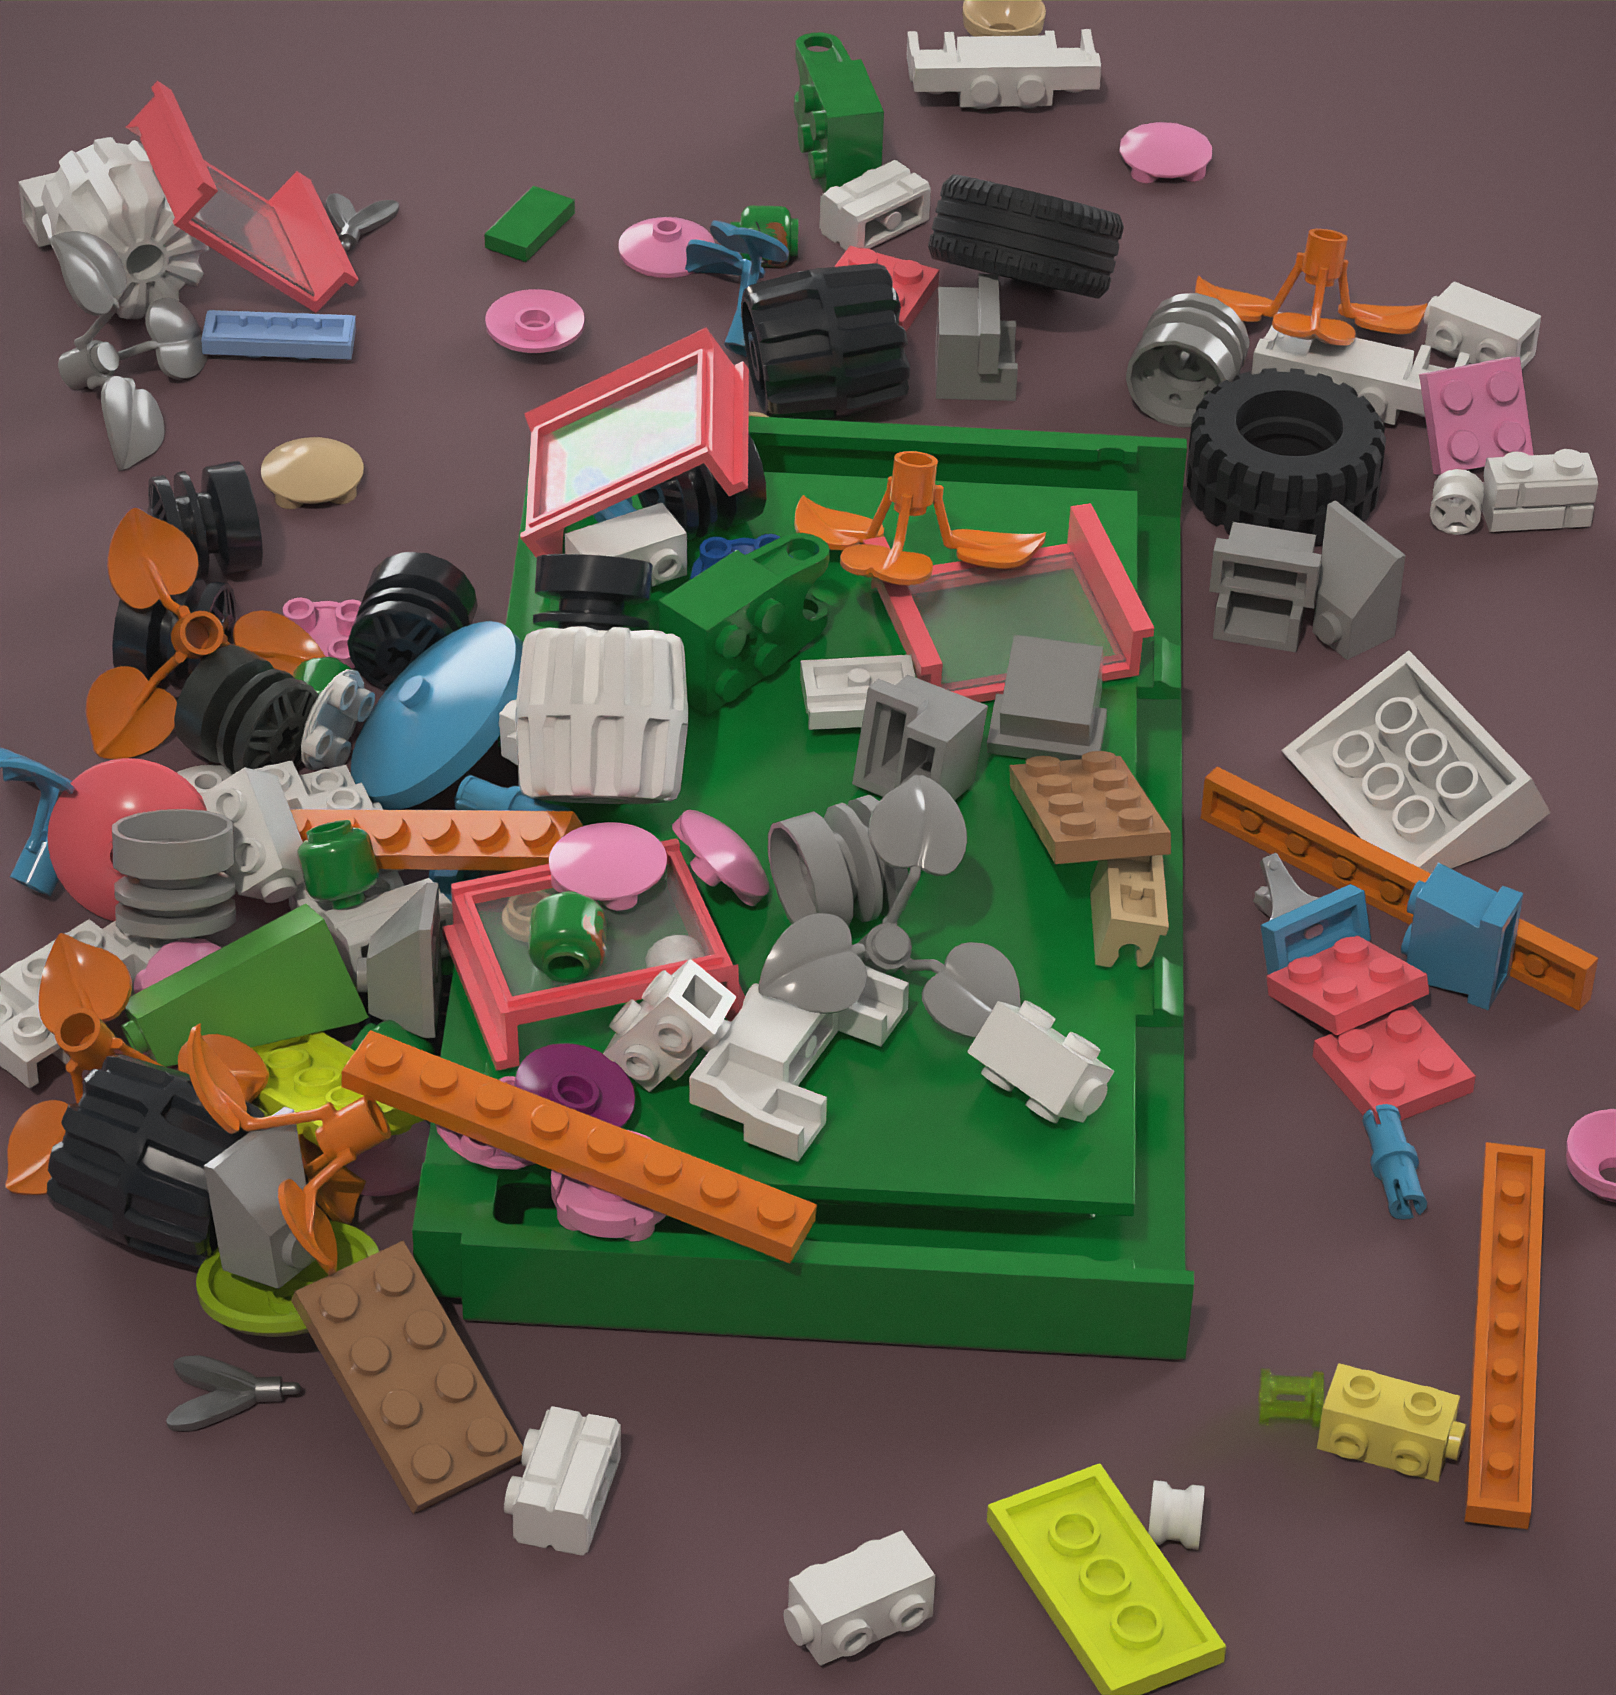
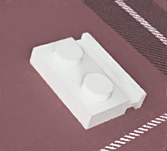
(838, 687)

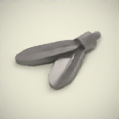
(353, 224)
(230, 1392)

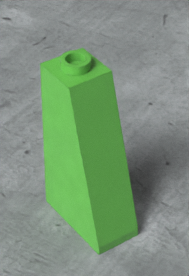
(256, 990)

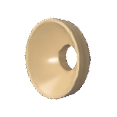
(1003, 17)

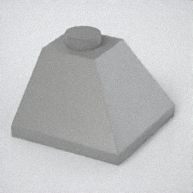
(1356, 585)
(406, 965)
(247, 1209)

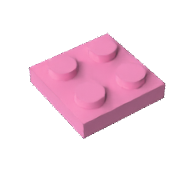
(1475, 413)

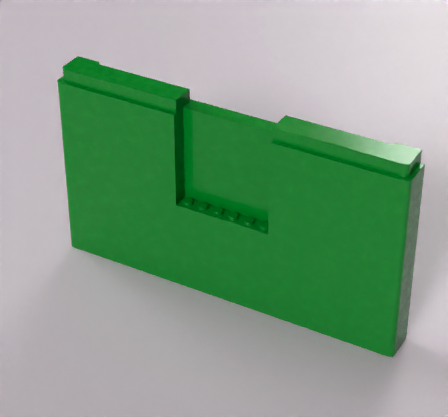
(933, 1188)

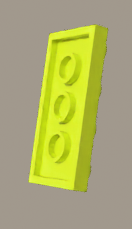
(307, 1075)
(1105, 1583)

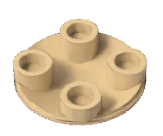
(312, 472)

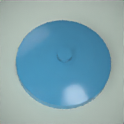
(438, 716)

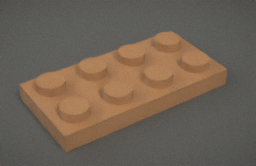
(1089, 808)
(408, 1376)

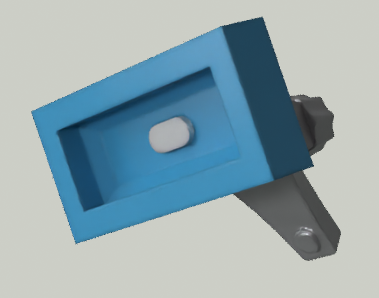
(1305, 923)

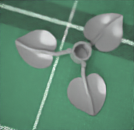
(130, 414)
(825, 973)

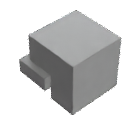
(973, 345)
(1263, 585)
(1049, 701)
(918, 732)

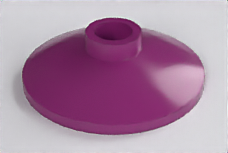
(579, 1080)

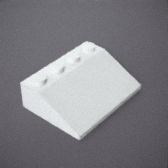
(1417, 771)

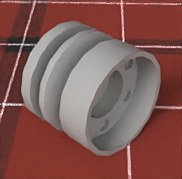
(1184, 355)
(831, 865)
(174, 873)

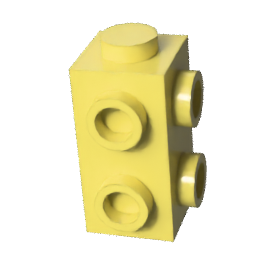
(1390, 1423)

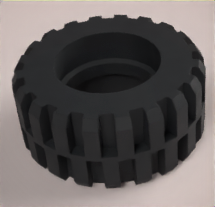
(1282, 450)

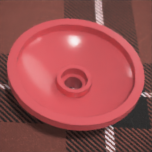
(83, 823)

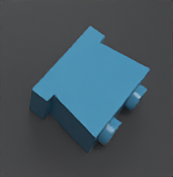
(1462, 934)

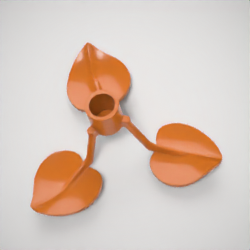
(1322, 264)
(912, 491)
(149, 564)
(76, 996)
(340, 1139)

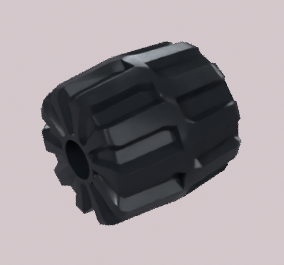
(825, 342)
(139, 1159)

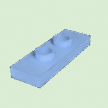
(278, 334)

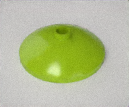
(265, 1309)

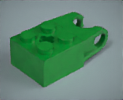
(836, 112)
(745, 617)

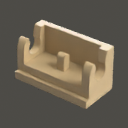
(1128, 907)

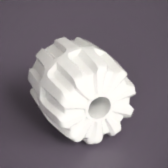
(119, 199)
(601, 716)

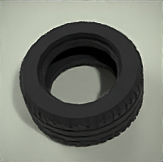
(1025, 236)

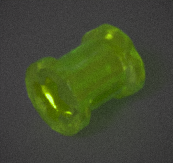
(1273, 1385)

